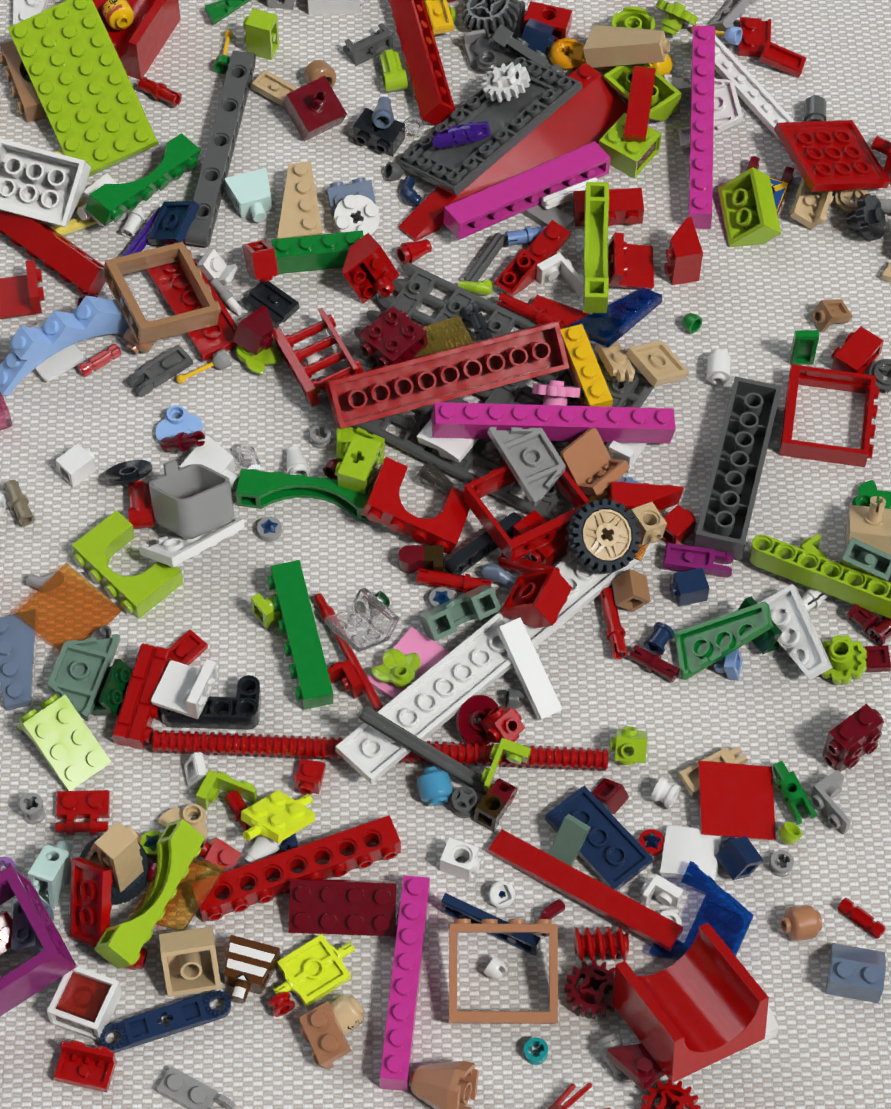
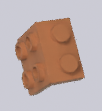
(591, 463)

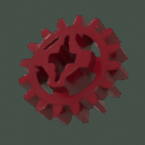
(586, 998)

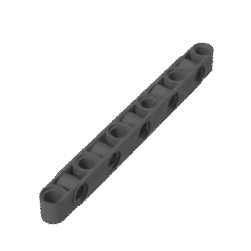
(221, 146)

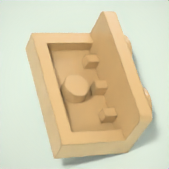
(810, 207)

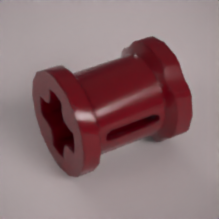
(862, 617)
(880, 632)

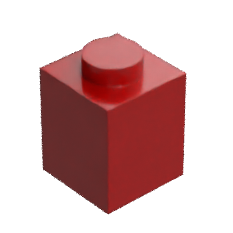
(679, 525)

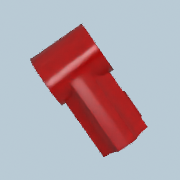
(140, 509)

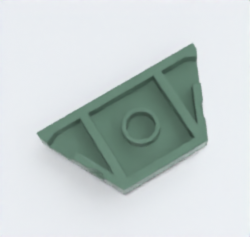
(82, 671)

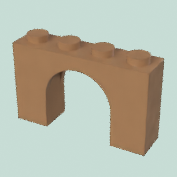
(29, 102)

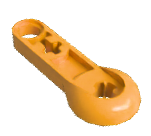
(575, 51)

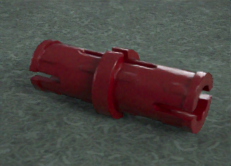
(183, 441)
(654, 663)

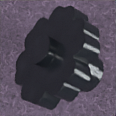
(867, 217)

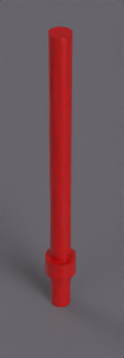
(326, 611)

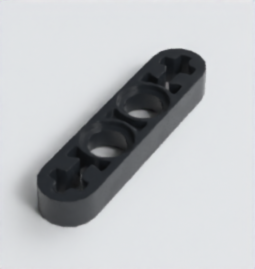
(479, 547)

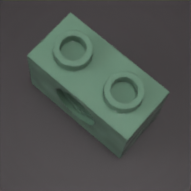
(866, 559)

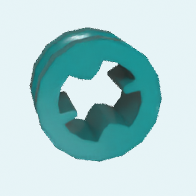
(542, 1055)

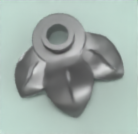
(489, 52)

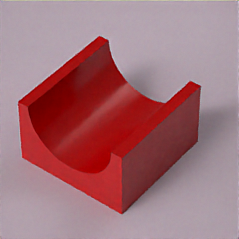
(145, 36)
(694, 1008)

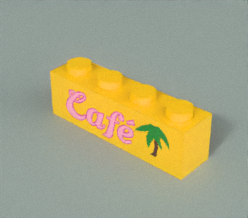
(584, 368)

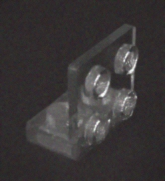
(365, 623)

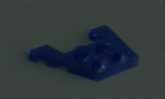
(718, 909)

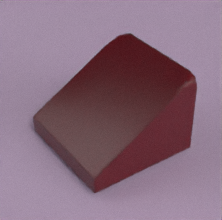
(611, 795)

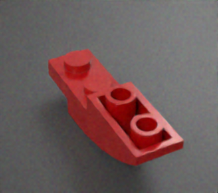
(523, 268)

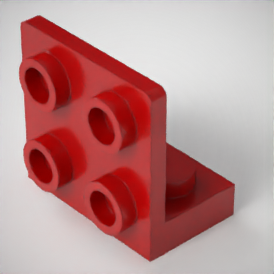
(630, 264)

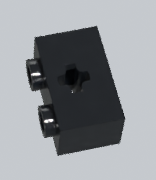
(383, 140)

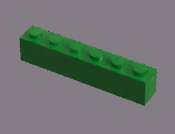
(301, 635)

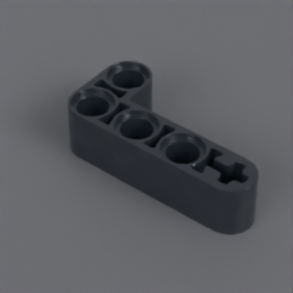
(233, 706)

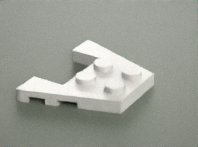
(726, 106)

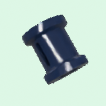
(658, 638)

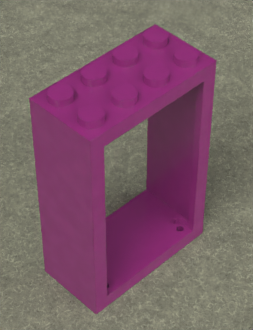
(47, 965)

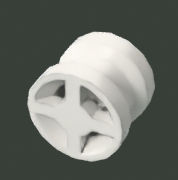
(665, 792)

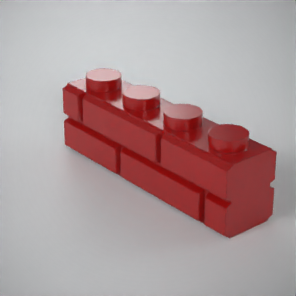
(137, 711)

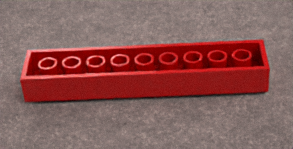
(446, 374)

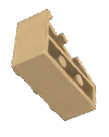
(120, 853)

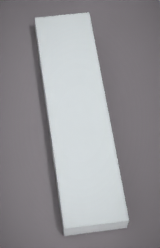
(529, 668)

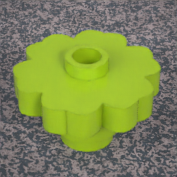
(674, 16)
(846, 659)

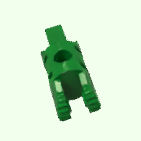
(792, 792)

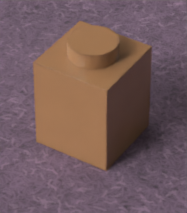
(631, 590)

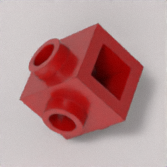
(502, 723)

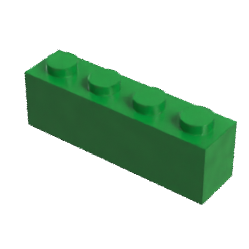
(313, 251)

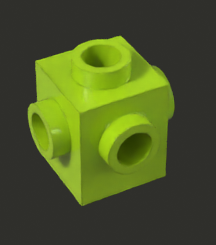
(629, 745)

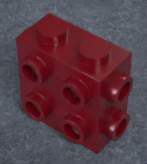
(393, 337)
(853, 738)

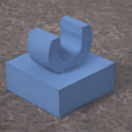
(731, 665)

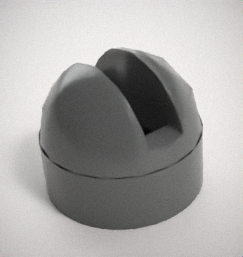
(393, 171)
(512, 698)

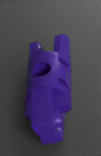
(462, 134)

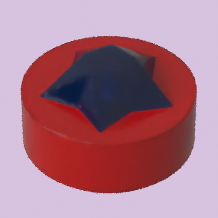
(652, 841)

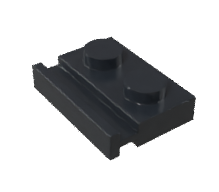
(279, 304)

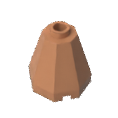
(445, 1084)

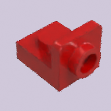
(346, 673)
(309, 776)

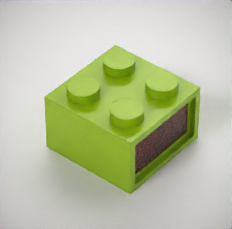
(629, 155)

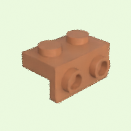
(324, 1035)

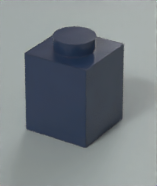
(538, 35)
(689, 587)
(739, 857)

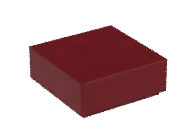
(878, 659)

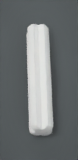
(564, 195)

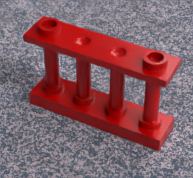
(295, 358)

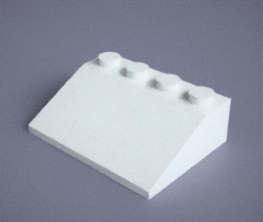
(40, 182)

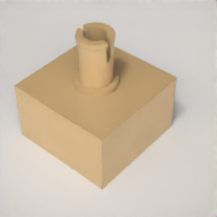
(870, 524)
(189, 961)

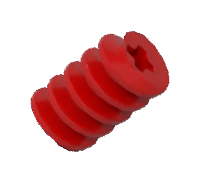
(601, 943)

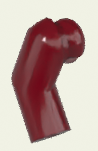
(551, 911)

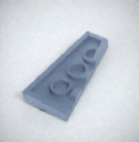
(16, 661)

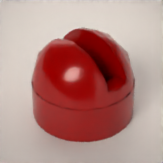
(384, 287)

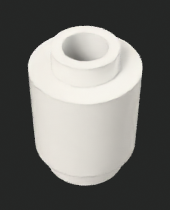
(718, 367)

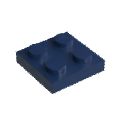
(172, 222)

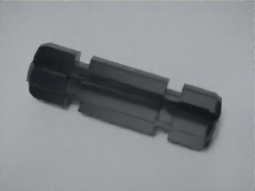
(478, 321)

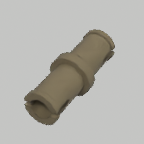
(18, 502)

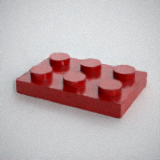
(89, 900)

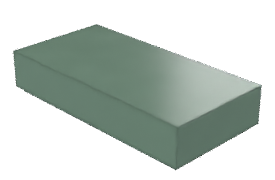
(569, 840)

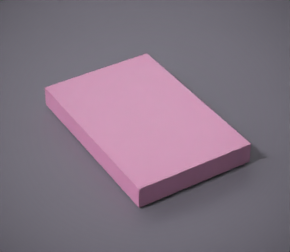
(428, 651)

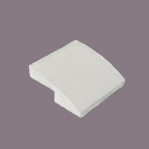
(449, 448)
(688, 845)

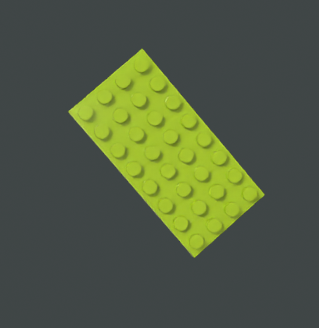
(83, 84)

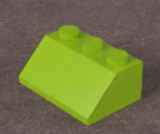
(664, 98)
(749, 209)

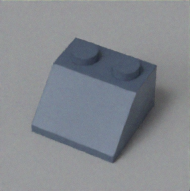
(856, 973)

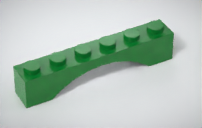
(113, 200)
(263, 488)

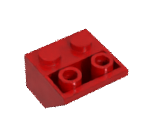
(365, 265)

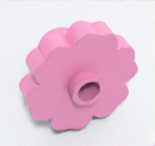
(555, 392)

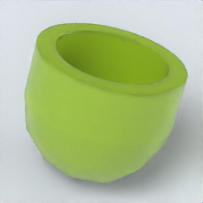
(790, 833)

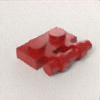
(83, 805)

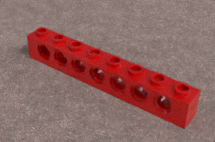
(305, 857)

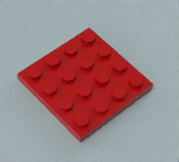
(831, 155)

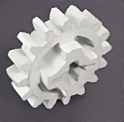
(506, 82)

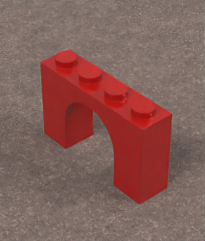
(385, 507)

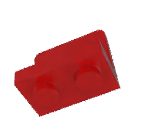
(22, 293)

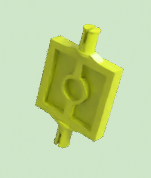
(277, 816)
(314, 970)

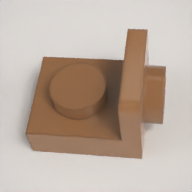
(830, 312)

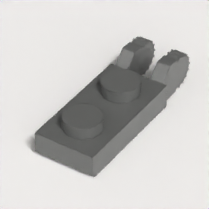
(160, 370)

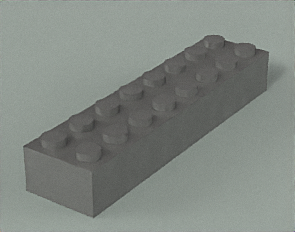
(738, 466)

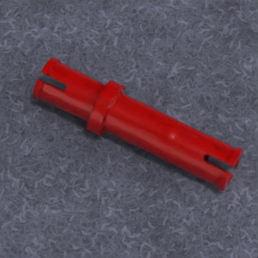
(528, 311)
(450, 580)
(615, 632)

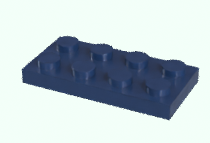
(608, 846)

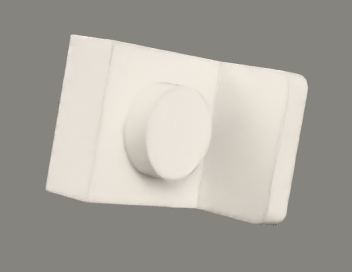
(214, 266)
(665, 892)

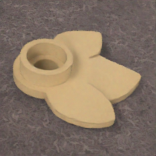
(191, 809)

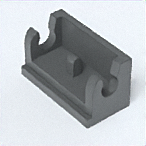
(369, 46)

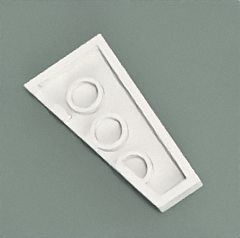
(798, 632)

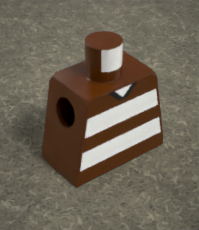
(249, 967)

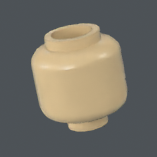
(348, 1013)

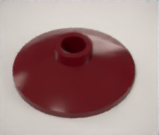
(474, 706)

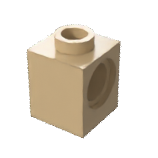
(650, 523)

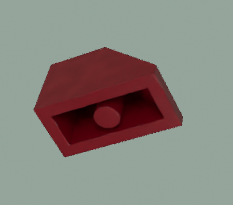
(255, 331)

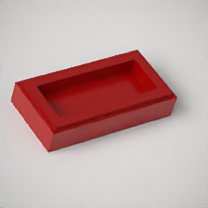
(782, 59)

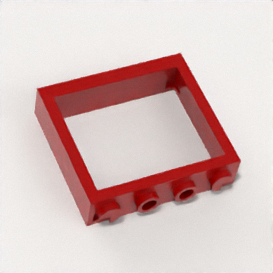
(837, 381)
(534, 538)

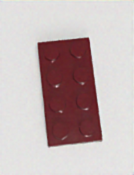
(342, 907)

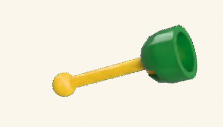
(224, 59)

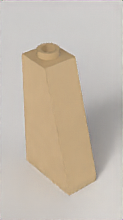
(624, 46)

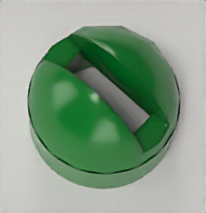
(692, 322)

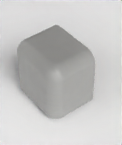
(191, 499)

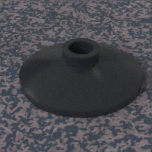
(128, 472)

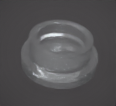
(413, 127)

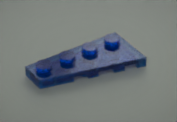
(620, 316)

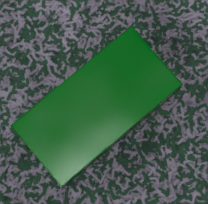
(804, 347)

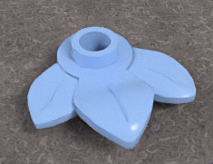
(171, 427)

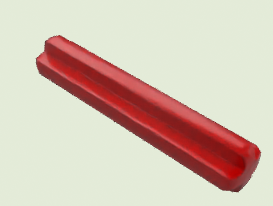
(523, 565)

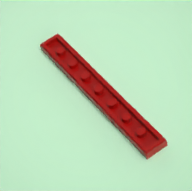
(586, 890)

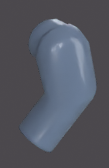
(498, 574)

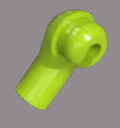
(481, 288)

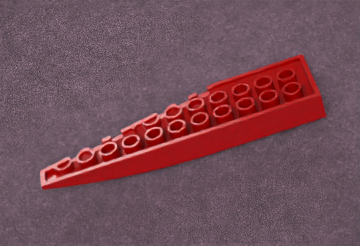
(574, 124)

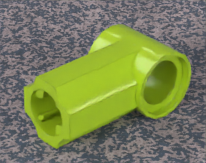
(393, 76)

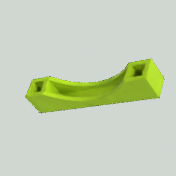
(596, 247)
(175, 852)

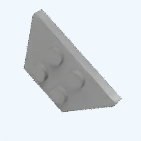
(530, 459)

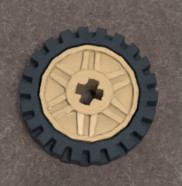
(619, 529)

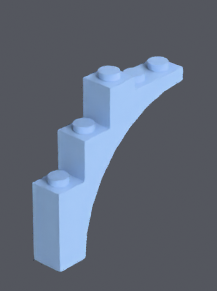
(62, 329)

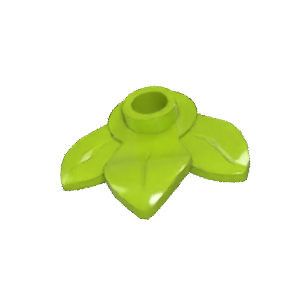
(257, 362)
(397, 668)

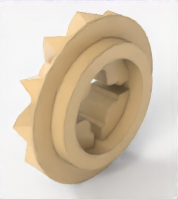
(843, 199)

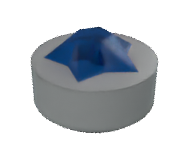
(269, 529)
(439, 596)

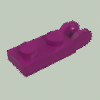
(690, 557)

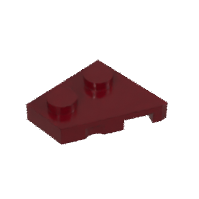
(636, 1064)

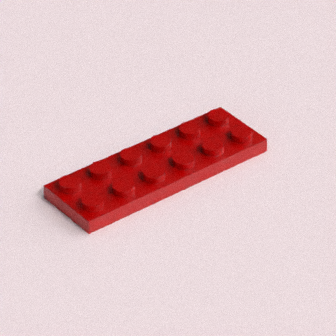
(181, 298)

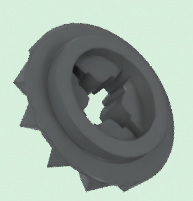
(879, 369)

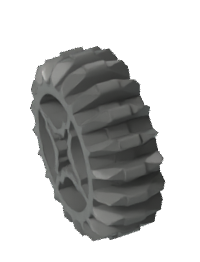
(477, 14)

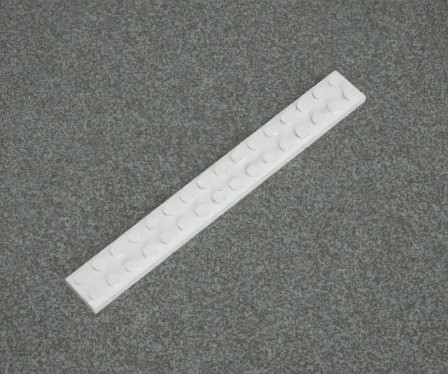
(459, 676)

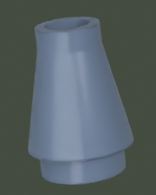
(383, 113)

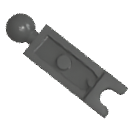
(504, 39)

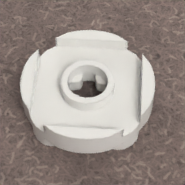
(356, 204)

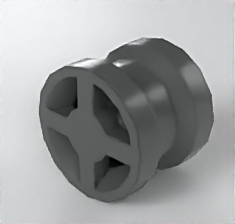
(465, 796)

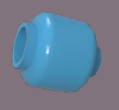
(434, 786)

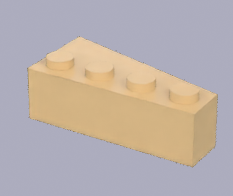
(300, 205)

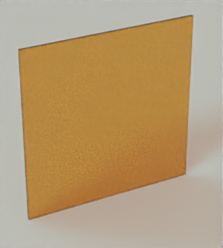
(67, 608)
(189, 895)

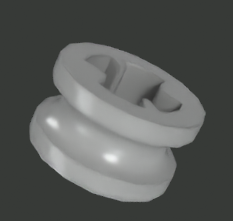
(323, 442)
(785, 856)

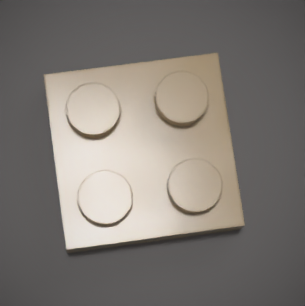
(657, 363)

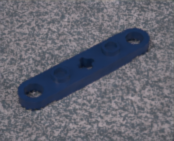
(185, 1016)

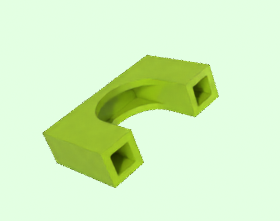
(137, 592)

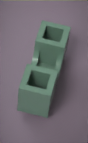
(469, 606)

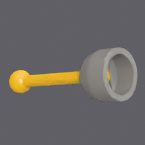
(219, 360)

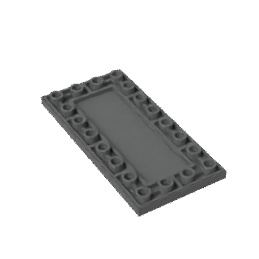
(509, 124)

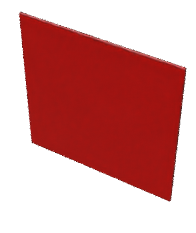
(736, 800)

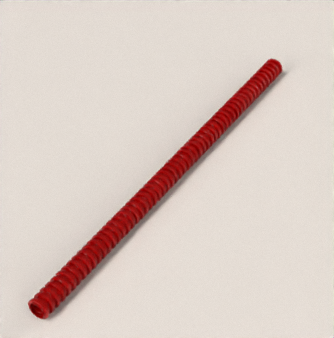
(326, 748)

